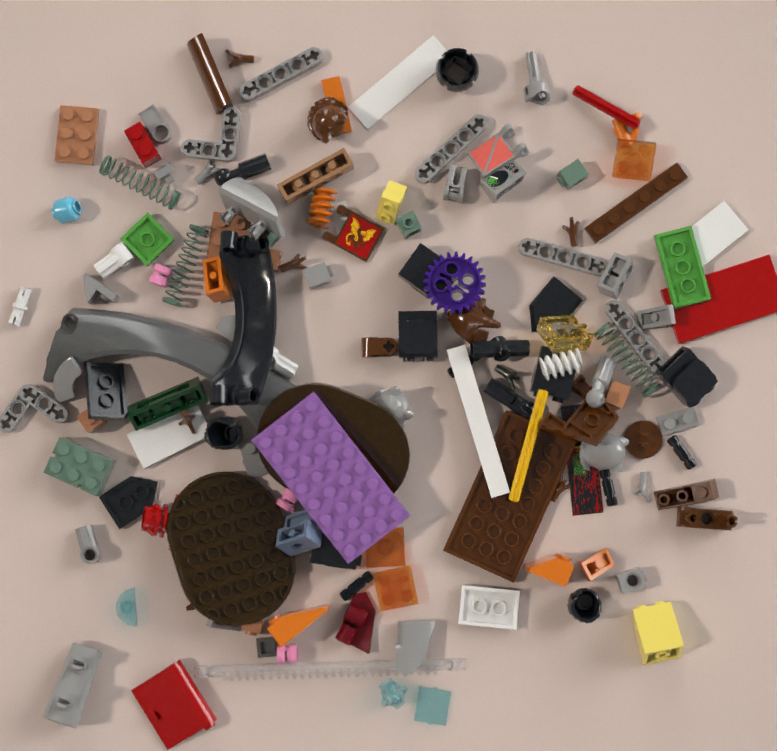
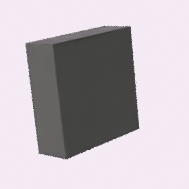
(266, 647)

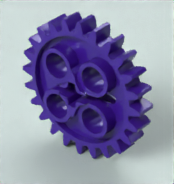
(464, 269)

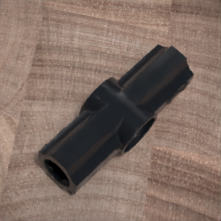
(499, 348)

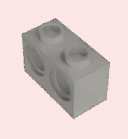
(615, 276)

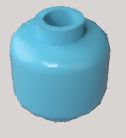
(66, 209)

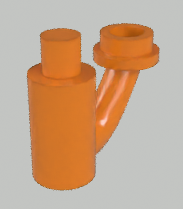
(621, 131)

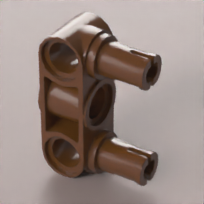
(716, 518)

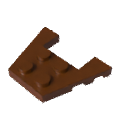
(586, 423)

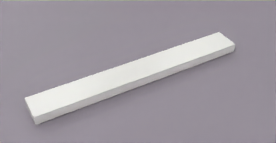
(478, 421)

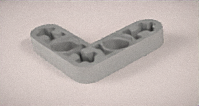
(218, 147)
(26, 403)

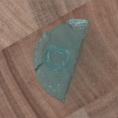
(127, 607)

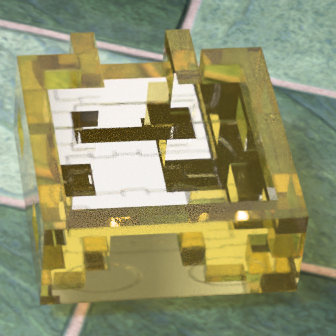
(562, 336)

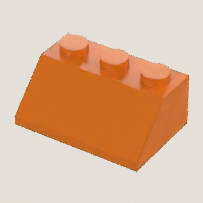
(553, 568)

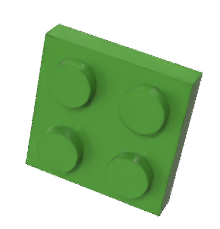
(147, 239)

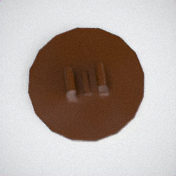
(644, 439)

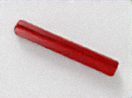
(606, 107)

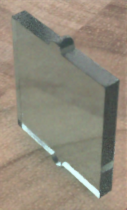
(432, 705)

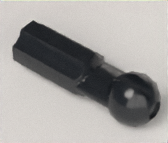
(245, 169)
(509, 398)

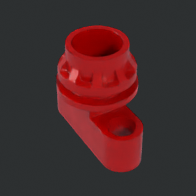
(155, 519)

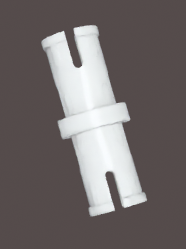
(20, 306)

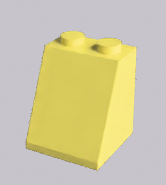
(657, 633)

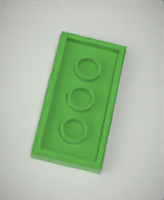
(682, 267)

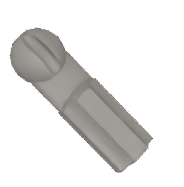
(600, 381)

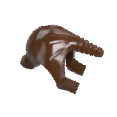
(467, 323)

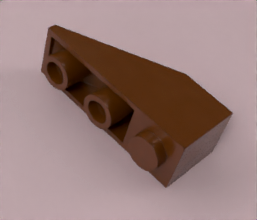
(686, 494)

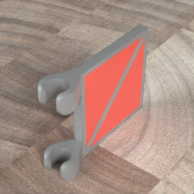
(496, 153)

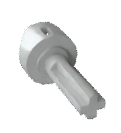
(536, 90)

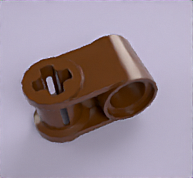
(375, 346)

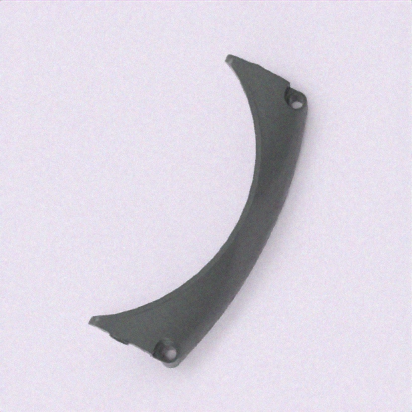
(114, 333)

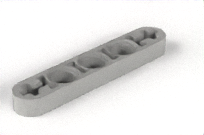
(287, 67)
(455, 140)
(556, 250)
(628, 333)

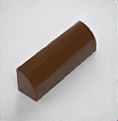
(209, 73)

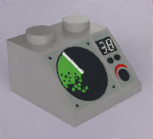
(502, 180)

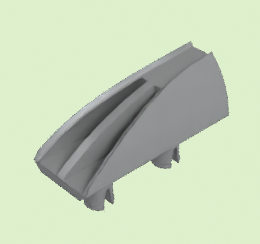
(252, 204)
(73, 685)

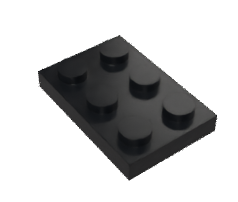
(105, 391)

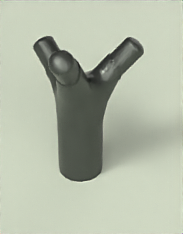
(509, 376)

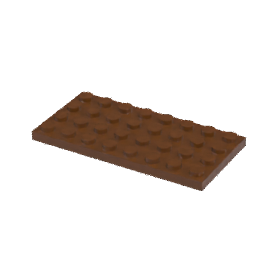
(500, 531)

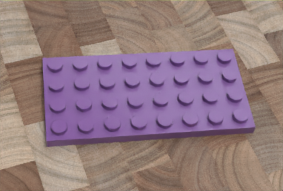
(330, 477)

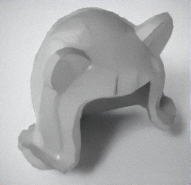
(394, 403)
(606, 455)

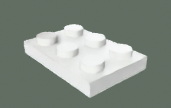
(488, 607)

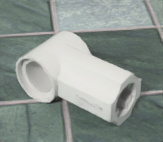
(118, 258)
(282, 365)

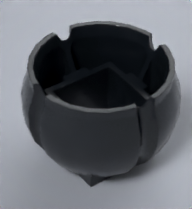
(462, 59)

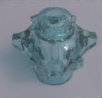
(392, 693)

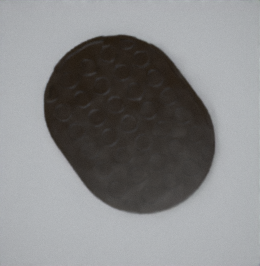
(365, 422)
(226, 549)

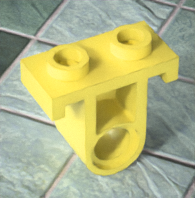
(391, 202)

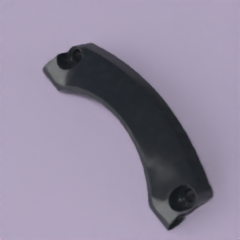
(254, 293)

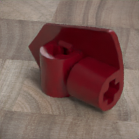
(358, 623)

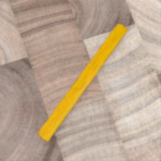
(528, 445)

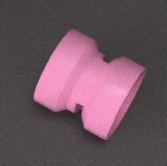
(159, 279)
(287, 494)
(292, 654)

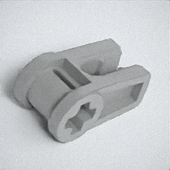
(453, 191)

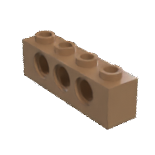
(315, 176)

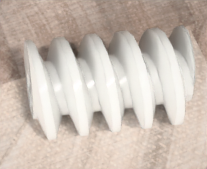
(561, 364)

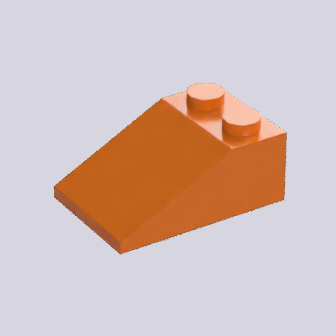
(290, 624)

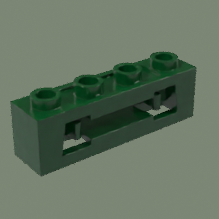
(166, 403)

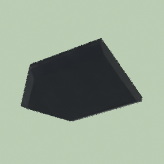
(553, 301)
(128, 499)

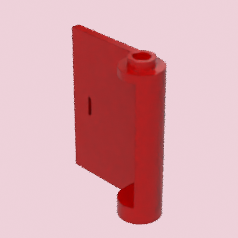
(174, 705)

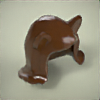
(327, 119)

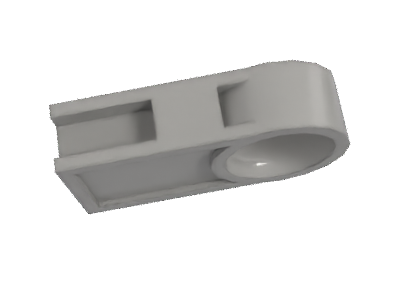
(153, 121)

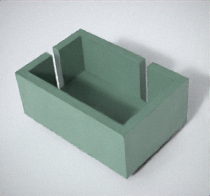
(79, 466)

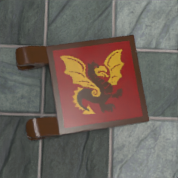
(356, 236)

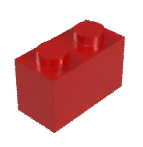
(142, 144)

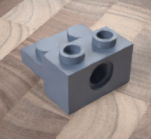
(298, 534)

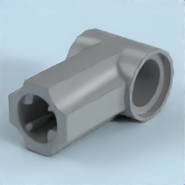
(87, 541)

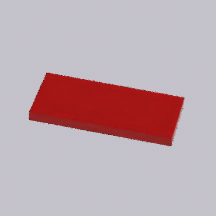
(736, 297)

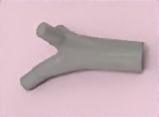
(206, 172)
(642, 486)

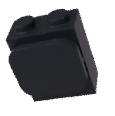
(417, 265)
(418, 335)
(687, 377)
(557, 388)
(329, 556)

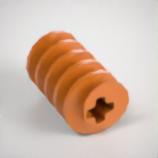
(320, 207)

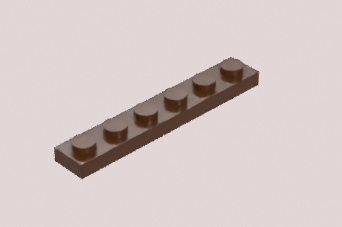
(636, 203)

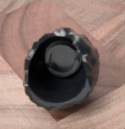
(223, 433)
(584, 605)

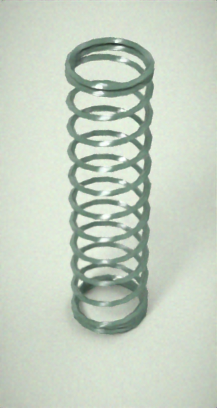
(175, 196)
(198, 230)
(651, 389)

